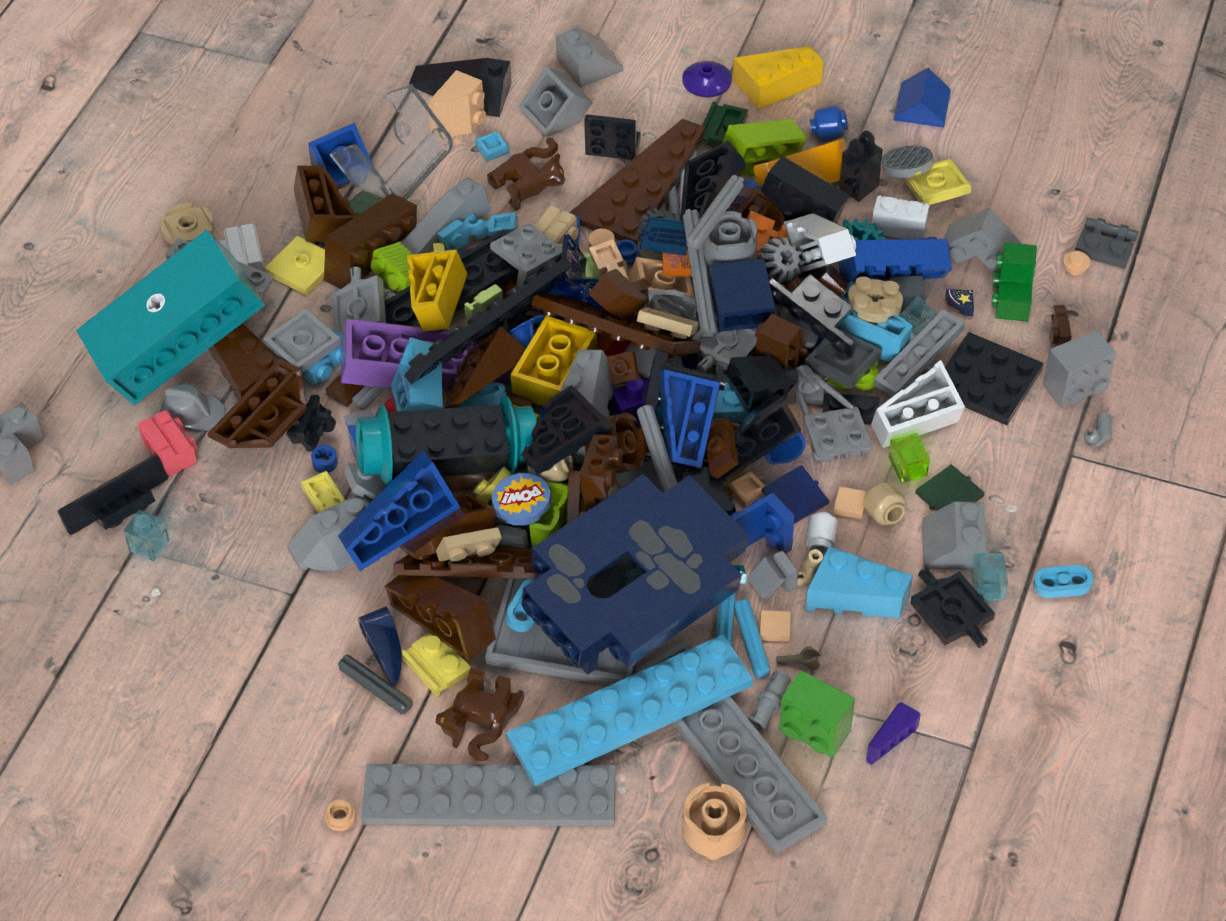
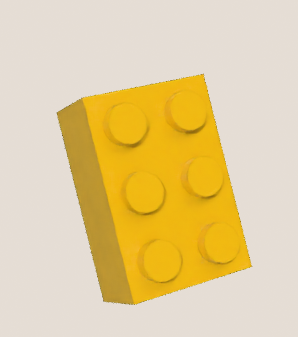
(549, 358)

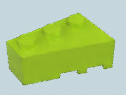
(765, 141)

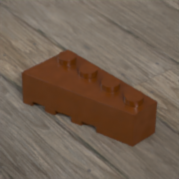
(356, 240)

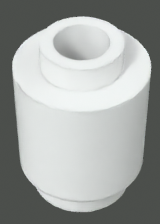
(821, 532)

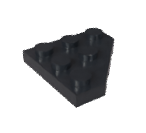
(564, 430)

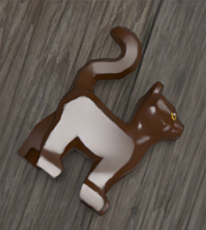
(526, 176)
(481, 708)

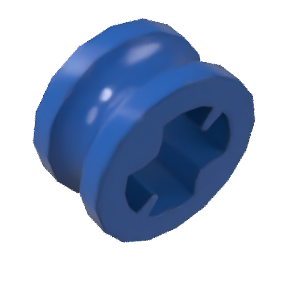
(324, 451)

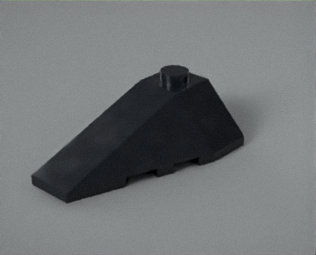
(493, 73)
(762, 432)

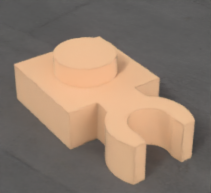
(607, 257)

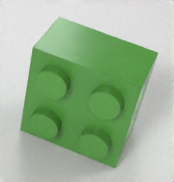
(816, 714)

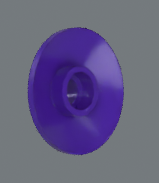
(707, 79)

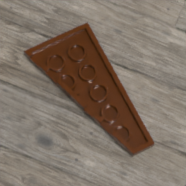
(641, 183)
(502, 563)

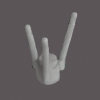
(808, 383)

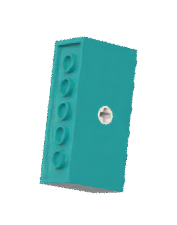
(170, 318)

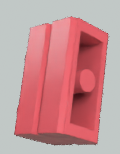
(166, 440)

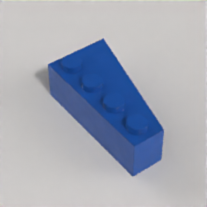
(399, 512)

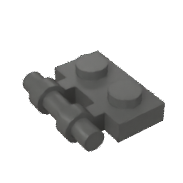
(1105, 248)

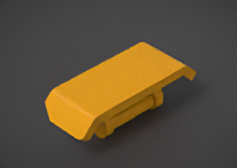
(820, 160)

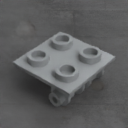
(837, 434)

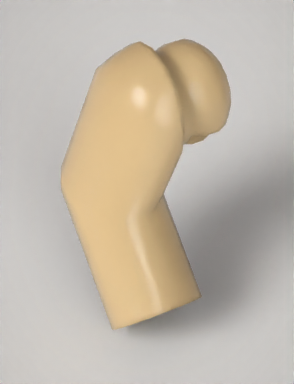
(809, 567)

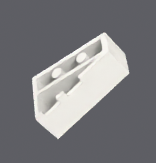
(920, 408)

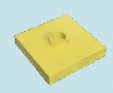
(938, 184)
(299, 265)

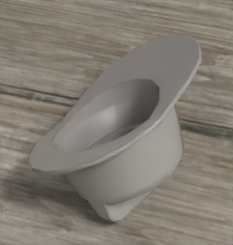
(192, 407)

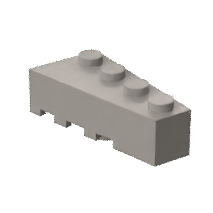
(593, 380)

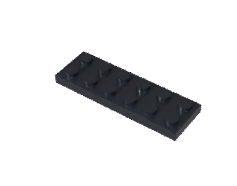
(483, 270)

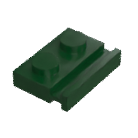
(719, 119)

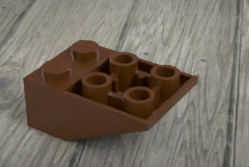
(471, 517)

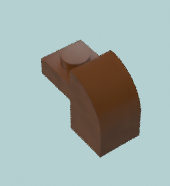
(619, 295)

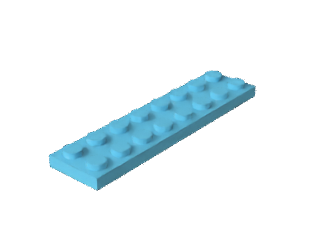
(628, 709)

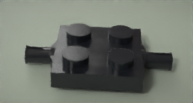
(952, 608)

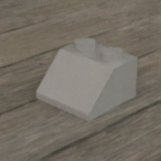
(585, 57)
(555, 102)
(954, 536)

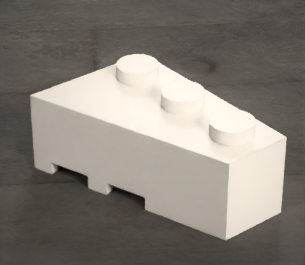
(820, 241)

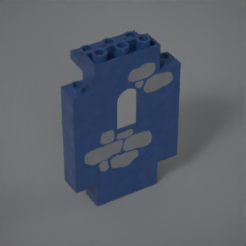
(677, 541)

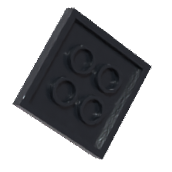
(992, 377)

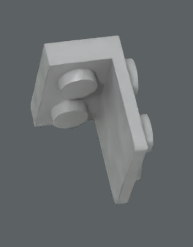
(527, 251)

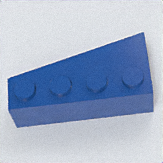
(897, 258)

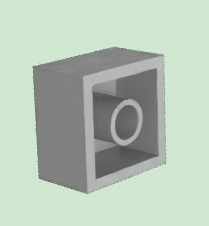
(1079, 368)

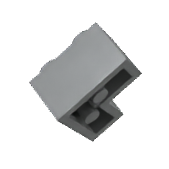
(978, 236)
(17, 434)

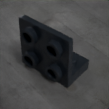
(611, 137)

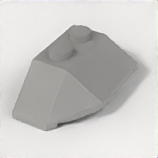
(318, 541)

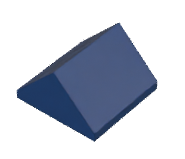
(923, 100)
(323, 146)

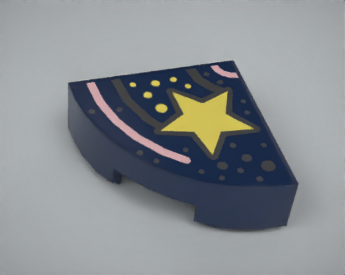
(961, 300)

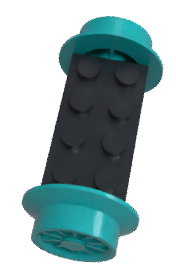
(453, 438)

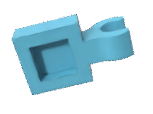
(456, 234)

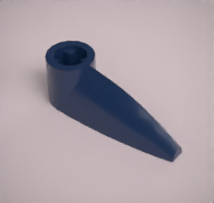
(383, 641)

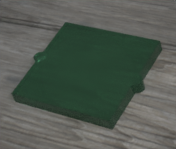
(947, 488)

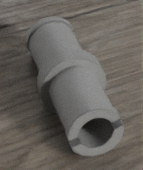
(769, 700)

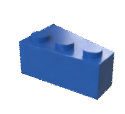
(687, 415)

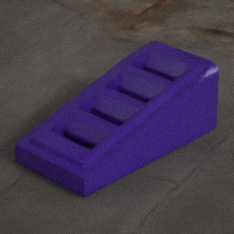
(896, 728)

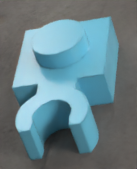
(498, 223)

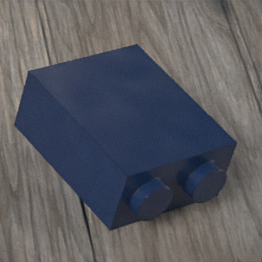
(740, 294)

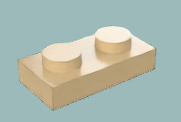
(657, 320)
(467, 544)

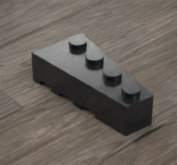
(707, 176)

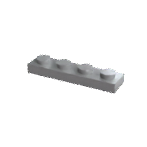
(919, 353)

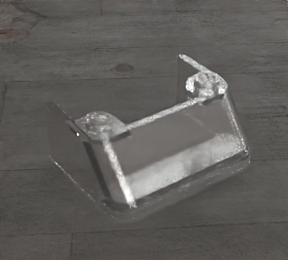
(421, 150)

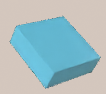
(491, 146)

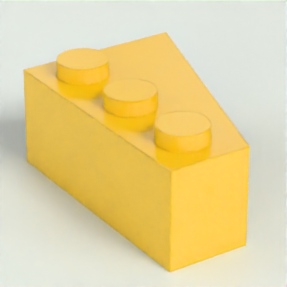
(777, 74)
(435, 287)

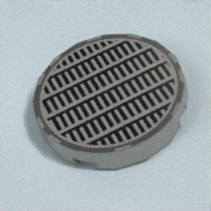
(907, 160)

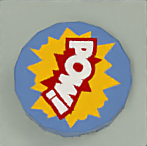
(521, 498)

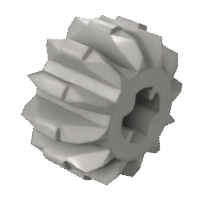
(781, 259)

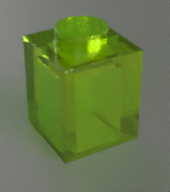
(909, 458)

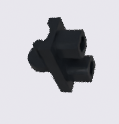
(312, 424)

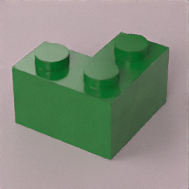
(1014, 281)

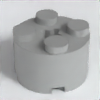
(731, 240)

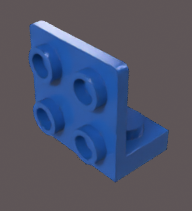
(767, 519)

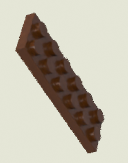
(621, 329)

